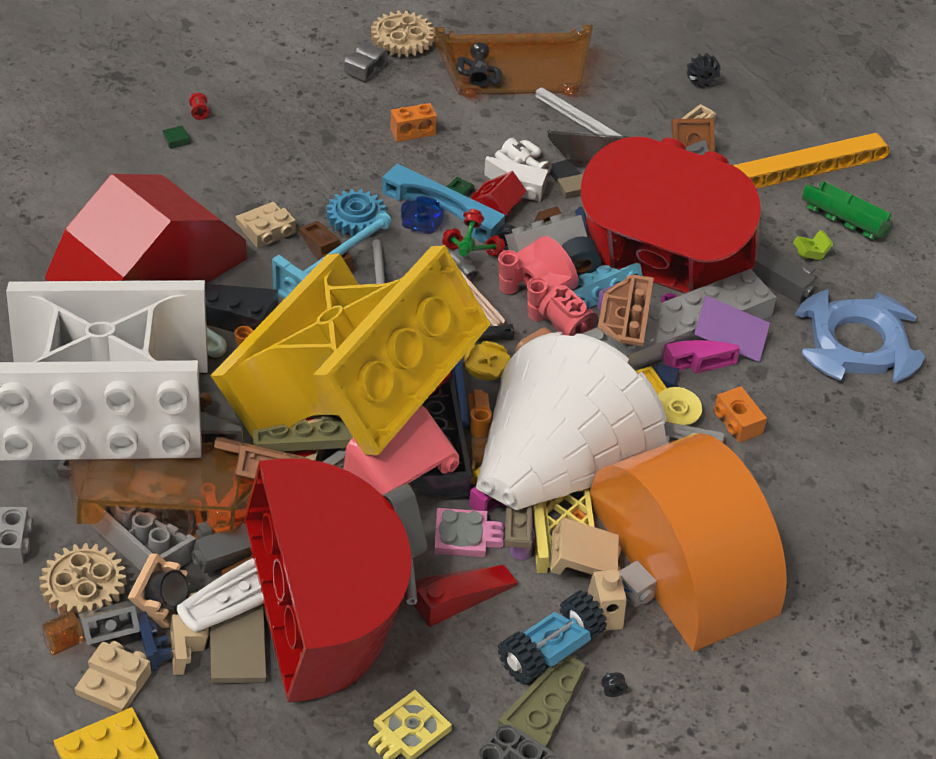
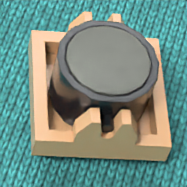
(160, 589)

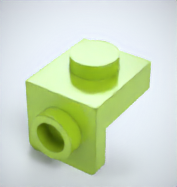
(813, 248)

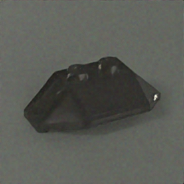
(580, 146)

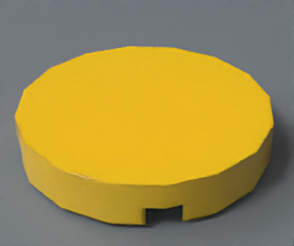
(486, 360)

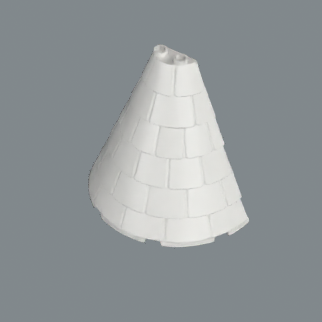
(565, 416)

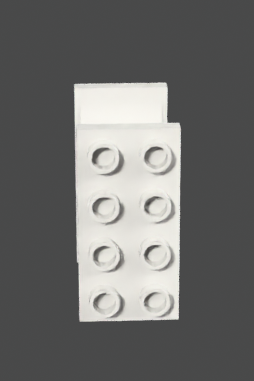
(103, 370)

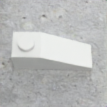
(531, 177)

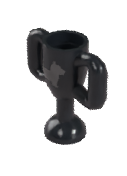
(479, 69)

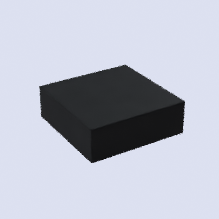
(563, 169)

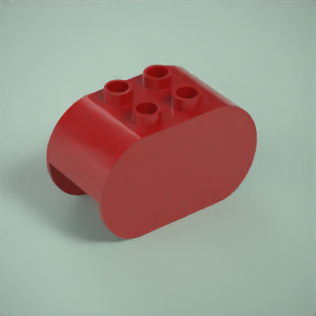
(671, 212)

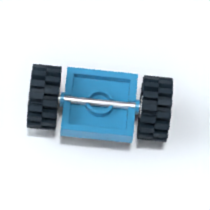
(552, 637)

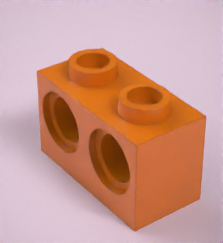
(413, 122)

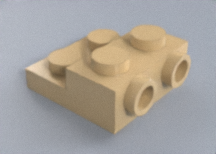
(266, 224)
(114, 676)

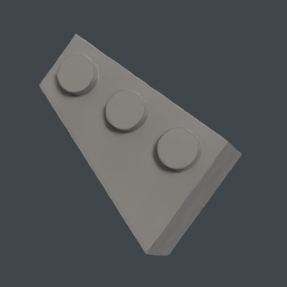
(559, 229)

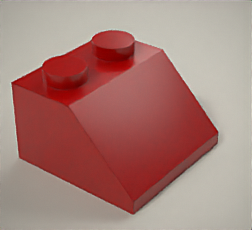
(501, 193)

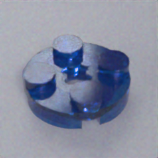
(425, 223)

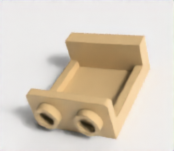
(583, 548)

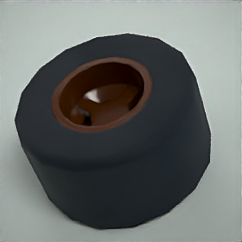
(583, 254)

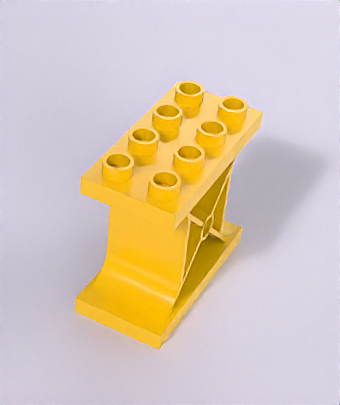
(355, 349)

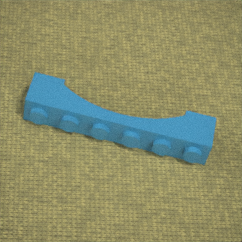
(406, 184)

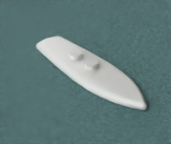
(223, 598)

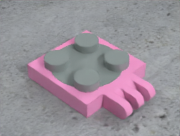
(466, 532)

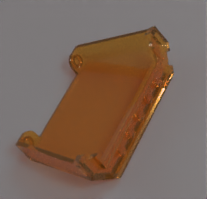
(525, 60)
(162, 484)

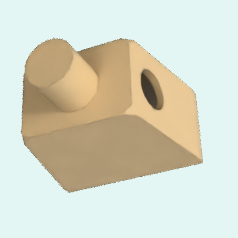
(608, 590)

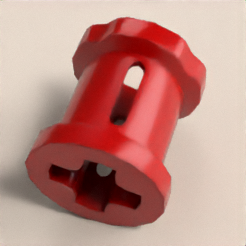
(195, 111)

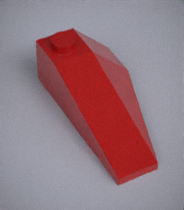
(455, 592)

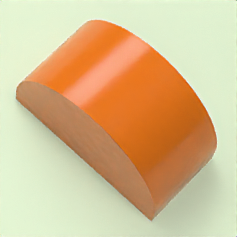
(700, 532)

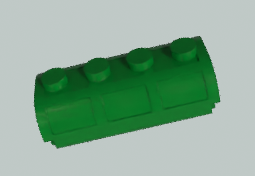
(848, 208)

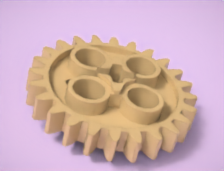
(402, 33)
(82, 580)

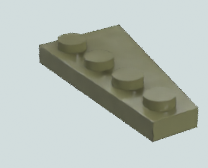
(315, 436)
(545, 700)

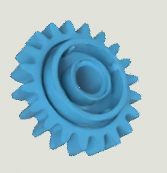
(354, 211)

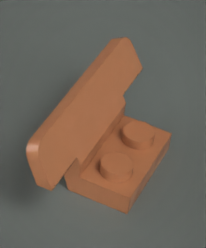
(250, 456)

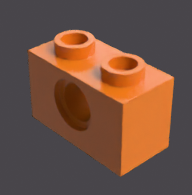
(740, 414)

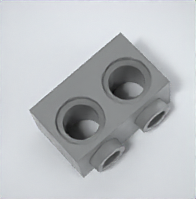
(14, 534)

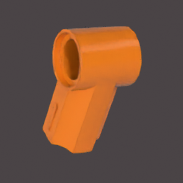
(479, 413)

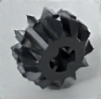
(703, 70)

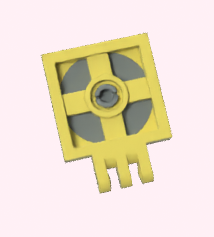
(409, 728)

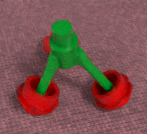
(473, 219)

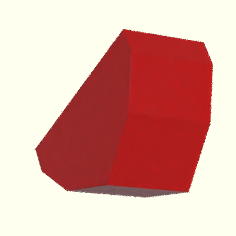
(145, 232)

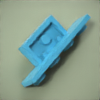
(592, 283)

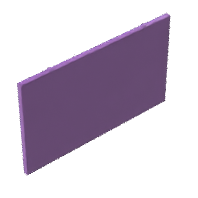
(733, 326)

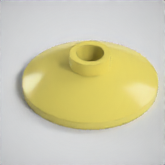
(680, 405)

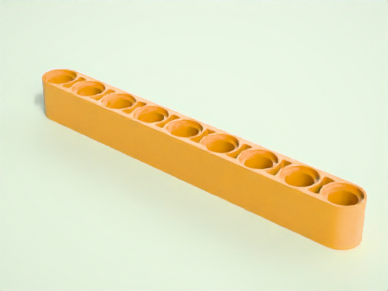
(815, 160)

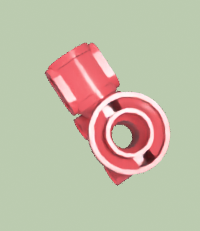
(549, 284)

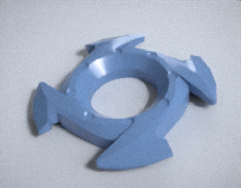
(879, 313)

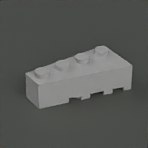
(140, 535)

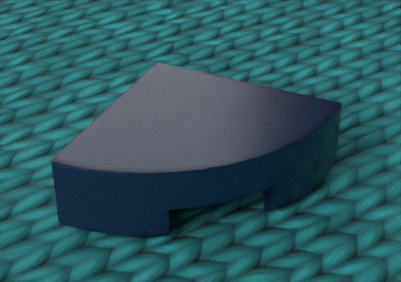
(667, 374)

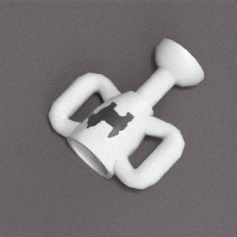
(522, 153)

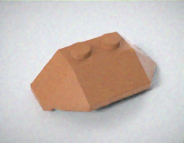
(626, 310)

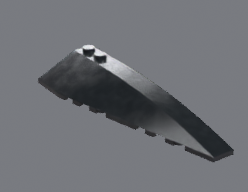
(445, 411)

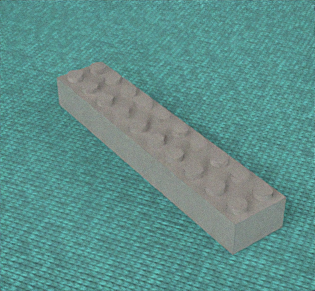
(678, 317)

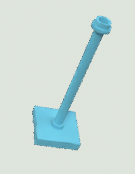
(287, 276)

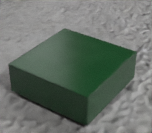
(176, 136)
(461, 186)

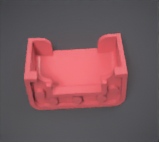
(410, 454)

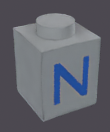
(637, 584)

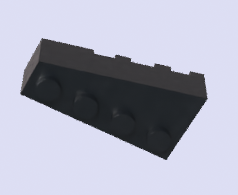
(238, 306)

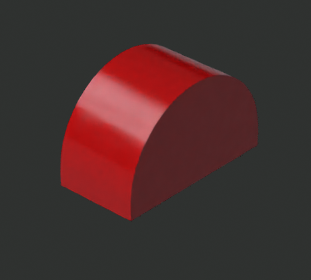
(328, 571)

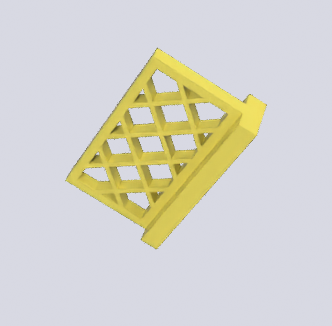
(541, 523)

